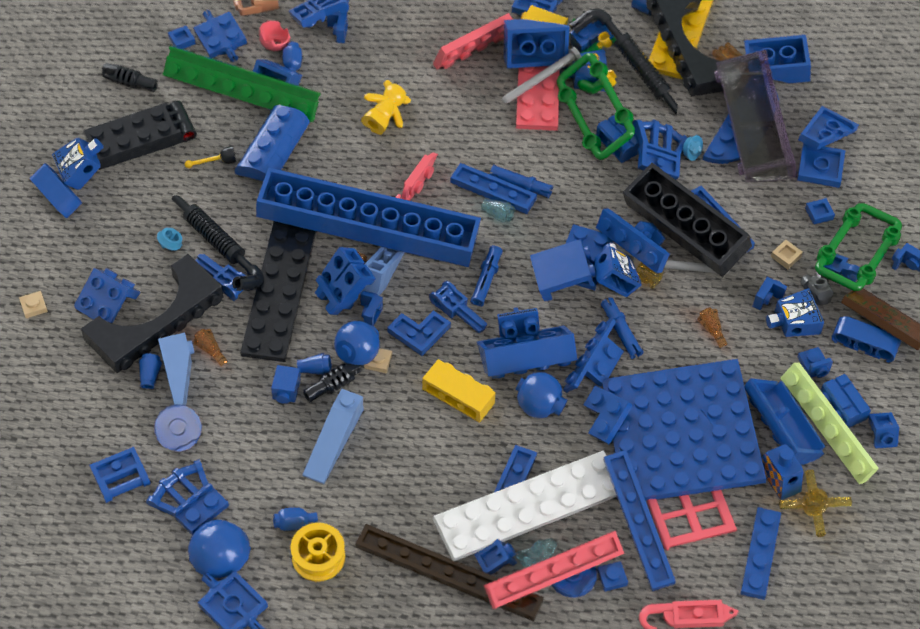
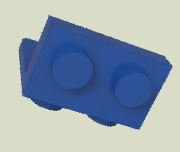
(104, 295)

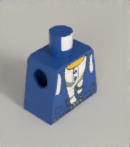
(78, 161)
(616, 271)
(797, 315)

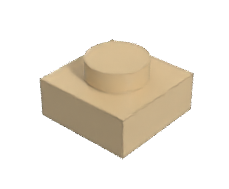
(786, 254)
(33, 304)
(380, 362)

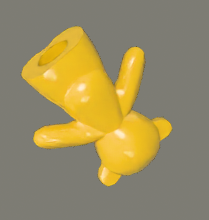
(379, 116)

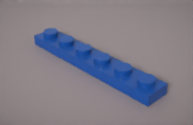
(639, 520)

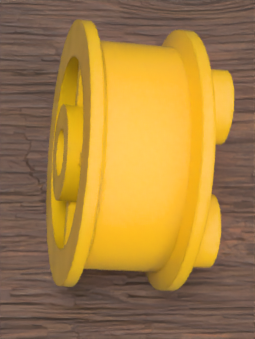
(318, 552)

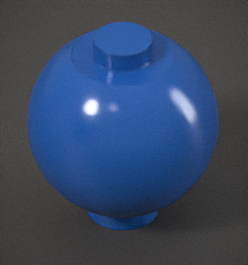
(357, 343)
(540, 395)

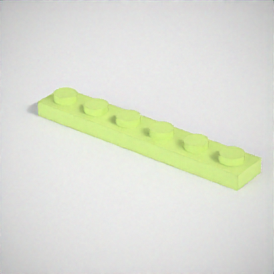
(829, 423)

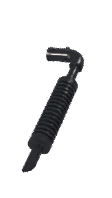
(631, 53)
(222, 243)

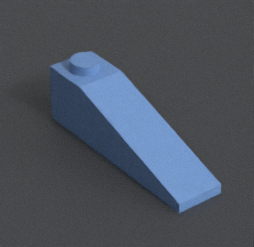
(177, 364)
(334, 435)

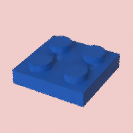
(821, 166)

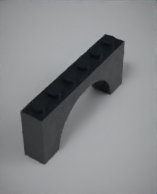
(694, 67)
(124, 344)

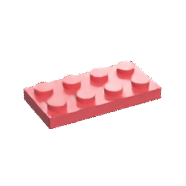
(470, 42)
(540, 104)

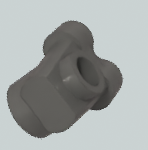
(819, 287)

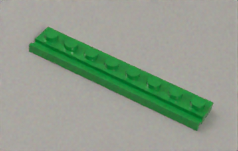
(239, 82)

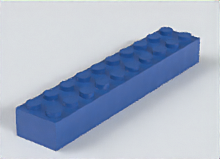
(368, 217)

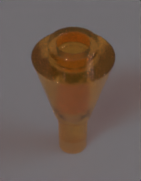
(710, 321)
(206, 341)

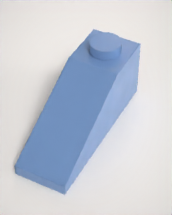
(382, 266)

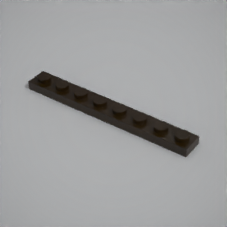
(440, 569)

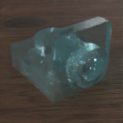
(539, 551)

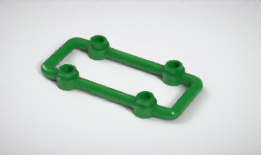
(622, 115)
(867, 272)

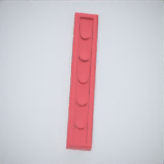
(553, 569)

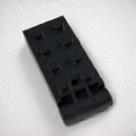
(142, 133)

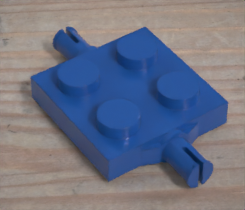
(220, 35)
(232, 602)

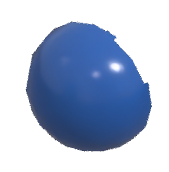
(218, 548)

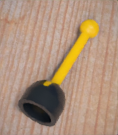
(226, 155)

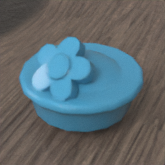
(693, 147)
(170, 239)

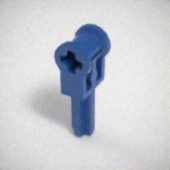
(222, 275)
(455, 303)

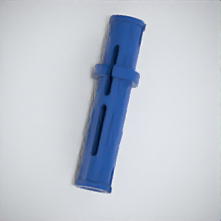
(522, 181)
(493, 256)
(622, 327)

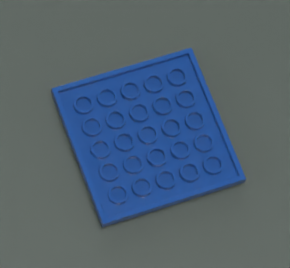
(673, 441)

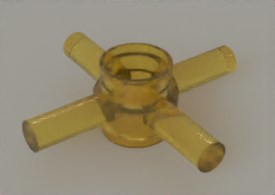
(819, 496)

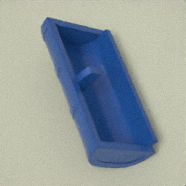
(273, 142)
(785, 419)

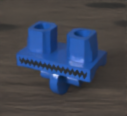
(518, 322)

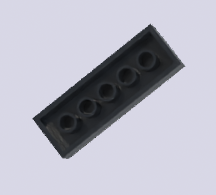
(687, 219)

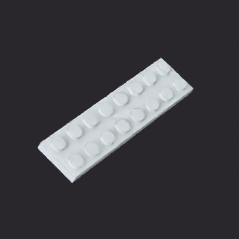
(525, 506)

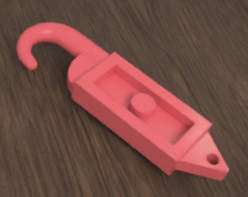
(415, 181)
(689, 613)

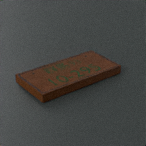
(884, 316)

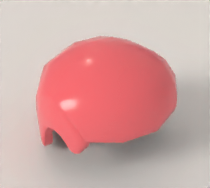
(273, 32)

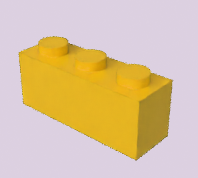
(458, 390)

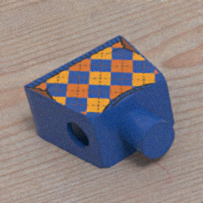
(783, 467)

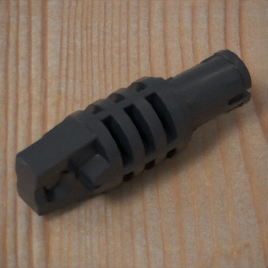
(128, 77)
(332, 381)

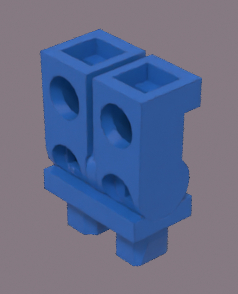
(343, 280)

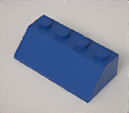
(527, 351)

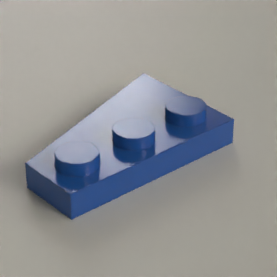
(826, 128)

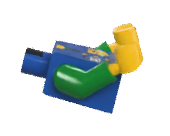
(582, 78)

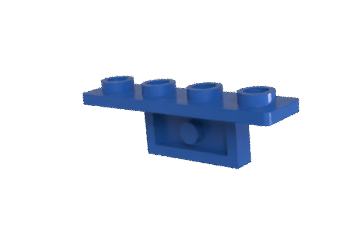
(597, 360)

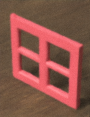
(690, 512)

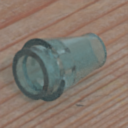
(500, 210)

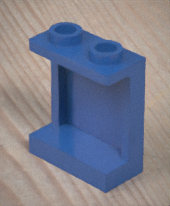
(562, 268)

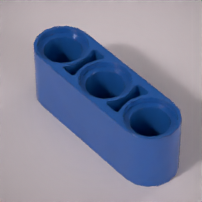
(55, 190)
(866, 338)

